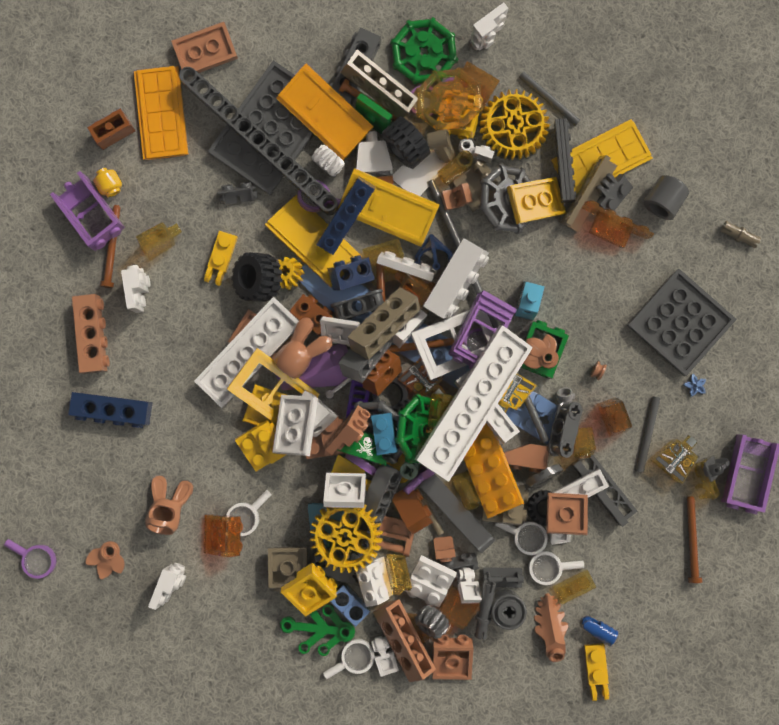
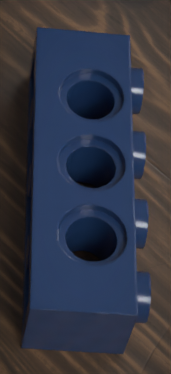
(346, 215)
(80, 402)

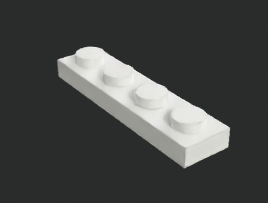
(498, 420)

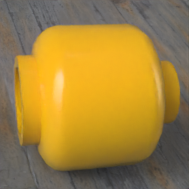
(107, 182)

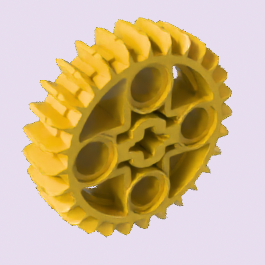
(520, 119)
(339, 541)

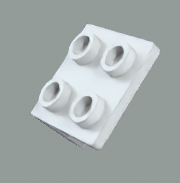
(337, 329)

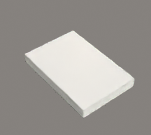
(295, 425)

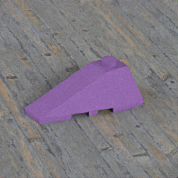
(323, 369)

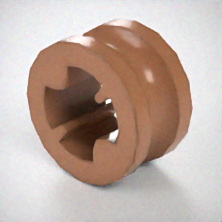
(598, 370)

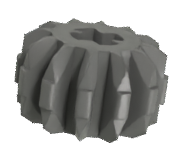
(432, 621)

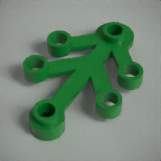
(321, 629)

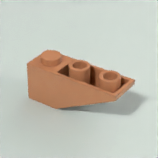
(528, 456)

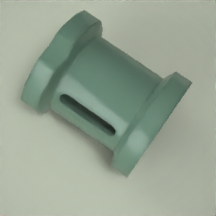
(409, 471)

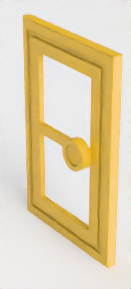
(267, 398)

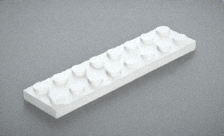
(473, 403)

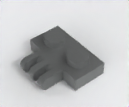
(613, 191)

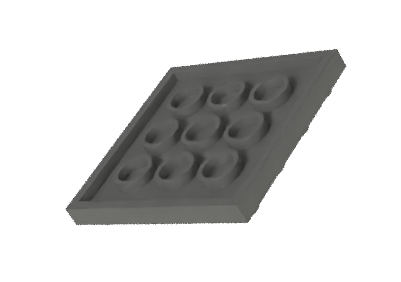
(681, 322)

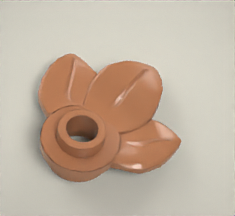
(540, 350)
(106, 562)

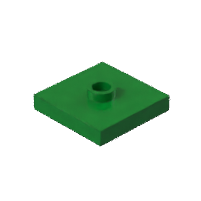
(373, 113)

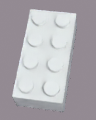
(456, 279)

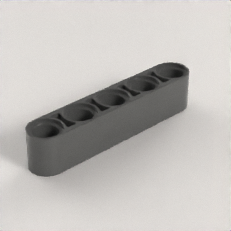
(379, 497)
(457, 513)

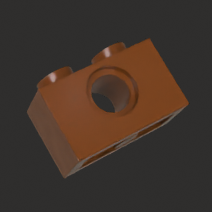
(383, 373)

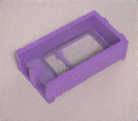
(750, 474)

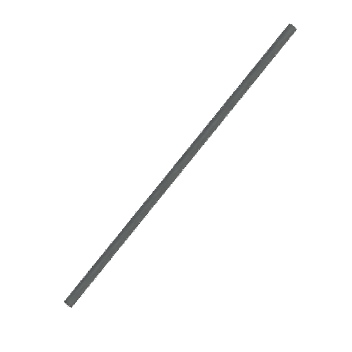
(477, 287)

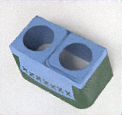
(352, 602)

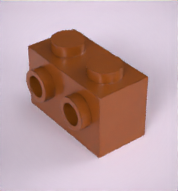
(111, 129)
(308, 307)
(412, 511)

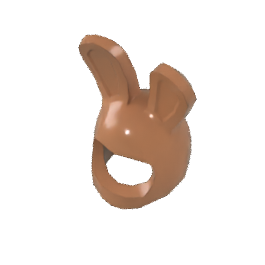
(295, 356)
(165, 514)

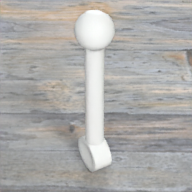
(329, 394)

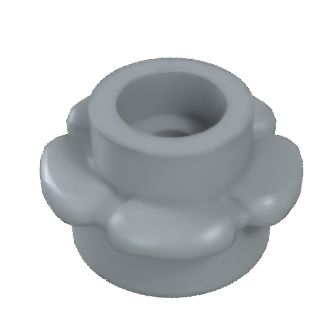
(565, 394)

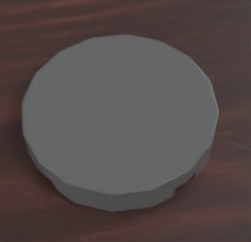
(544, 476)

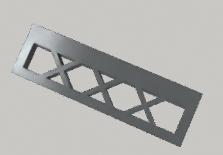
(613, 509)

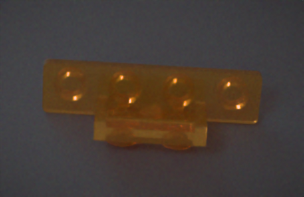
(613, 227)

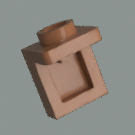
(457, 197)
(444, 548)

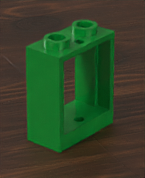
(556, 332)

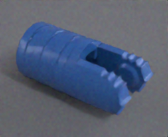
(600, 630)

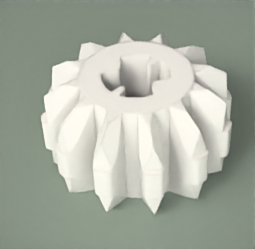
(328, 160)

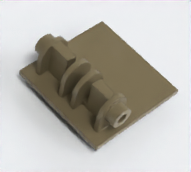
(473, 178)

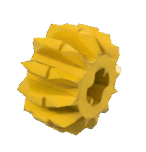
(294, 274)

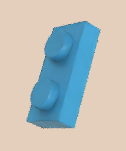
(384, 433)

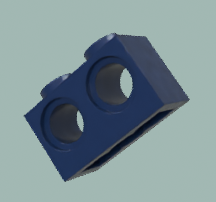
(351, 276)

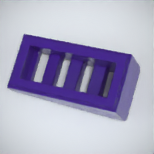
(351, 399)

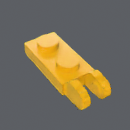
(220, 256)
(596, 669)

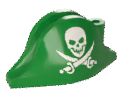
(364, 449)

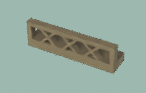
(575, 214)

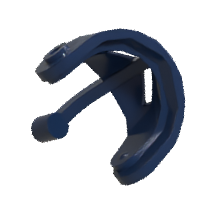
(432, 243)

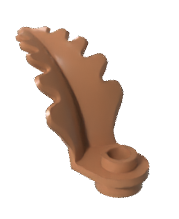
(551, 627)

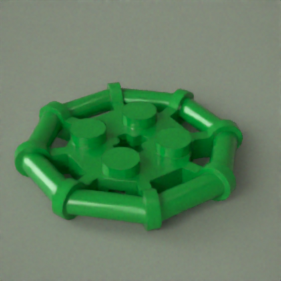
(423, 40)
(416, 423)

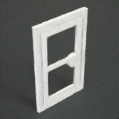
(420, 335)

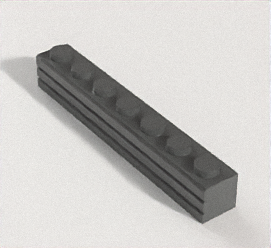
(564, 160)

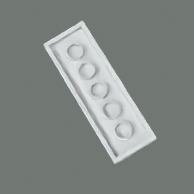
(265, 331)

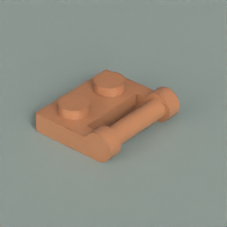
(396, 529)

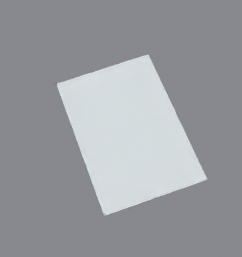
(416, 179)

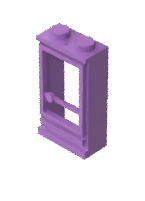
(73, 197)
(490, 305)

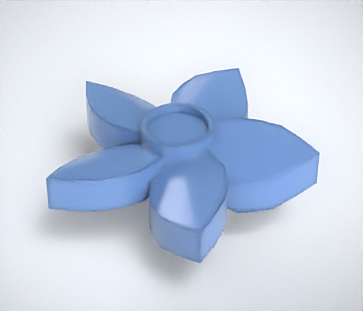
(695, 385)

